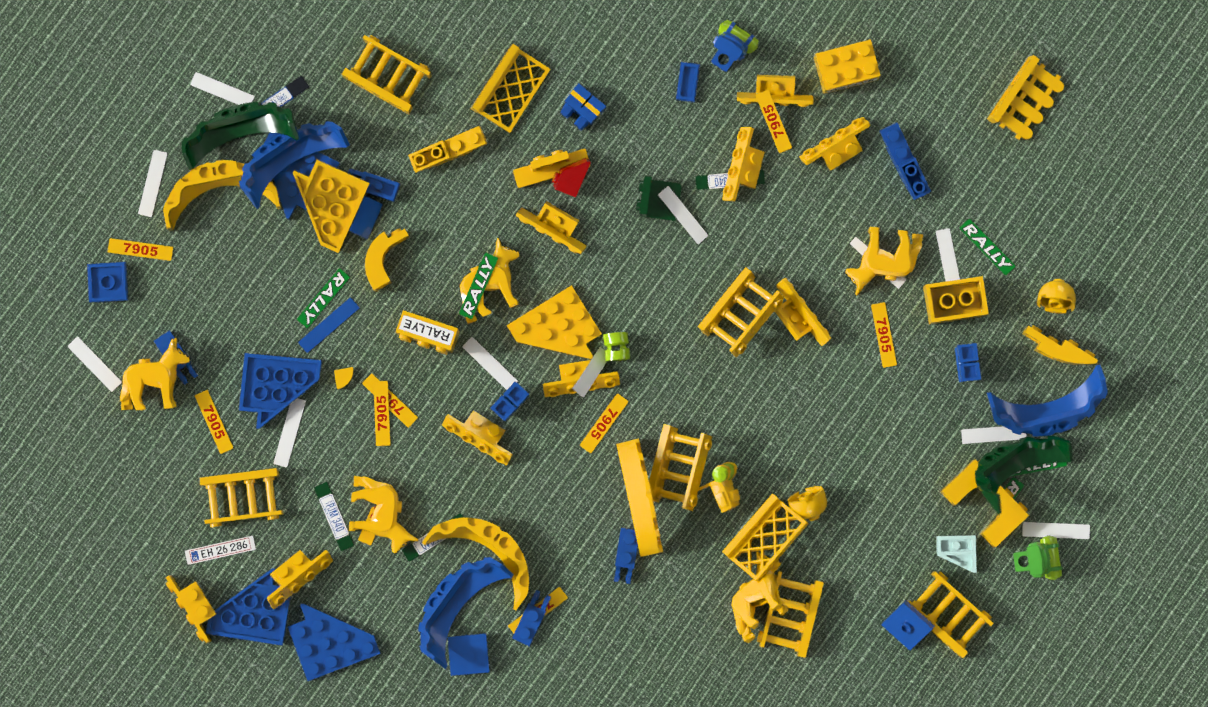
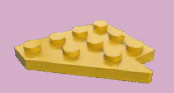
(331, 201)
(558, 325)

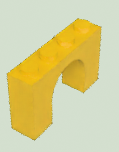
(1012, 512)

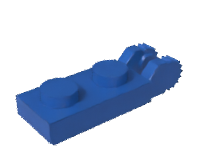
(378, 185)
(163, 344)
(626, 553)
(531, 620)

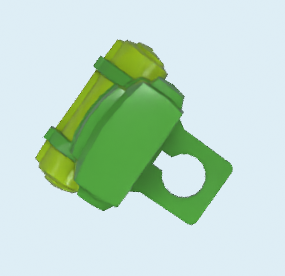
(1042, 559)

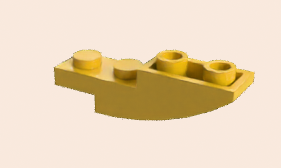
(448, 150)
(1066, 352)

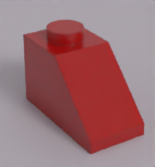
(571, 177)

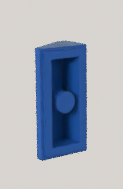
(366, 217)

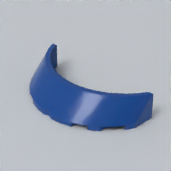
(283, 151)
(1051, 416)
(450, 598)

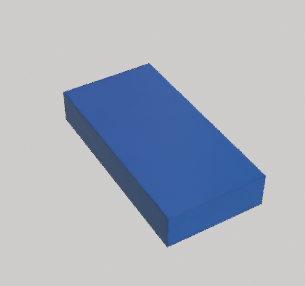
(687, 82)

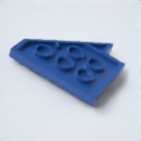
(286, 183)
(275, 383)
(250, 614)
(329, 643)

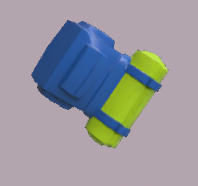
(733, 43)

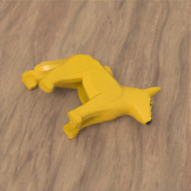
(882, 263)
(499, 279)
(155, 374)
(385, 515)
(754, 595)

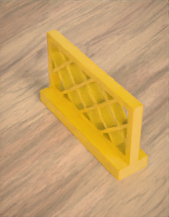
(495, 81)
(754, 527)

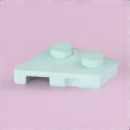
(958, 550)

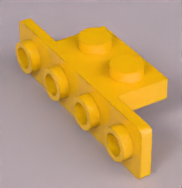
(781, 91)
(839, 147)
(744, 165)
(545, 167)
(555, 224)
(797, 315)
(571, 373)
(481, 434)
(295, 574)
(195, 604)

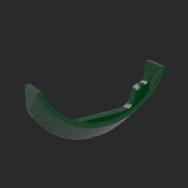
(235, 123)
(1014, 457)

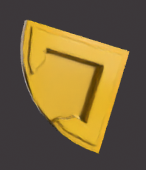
(343, 377)

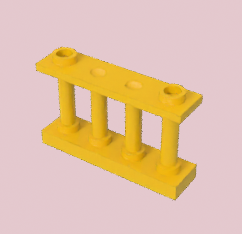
(386, 93)
(734, 295)
(665, 455)
(230, 482)
(805, 628)
(945, 632)

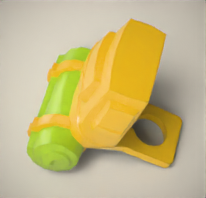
(723, 488)

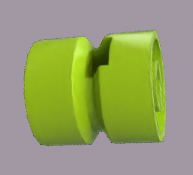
(614, 340)

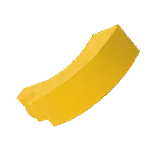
(375, 257)

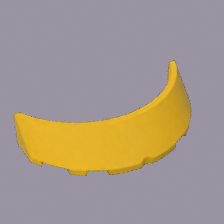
(203, 179)
(639, 497)
(493, 538)

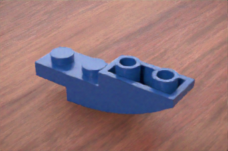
(904, 161)

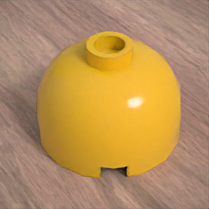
(1057, 297)
(810, 503)

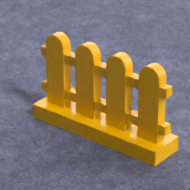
(1027, 88)

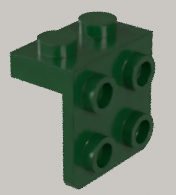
(651, 204)

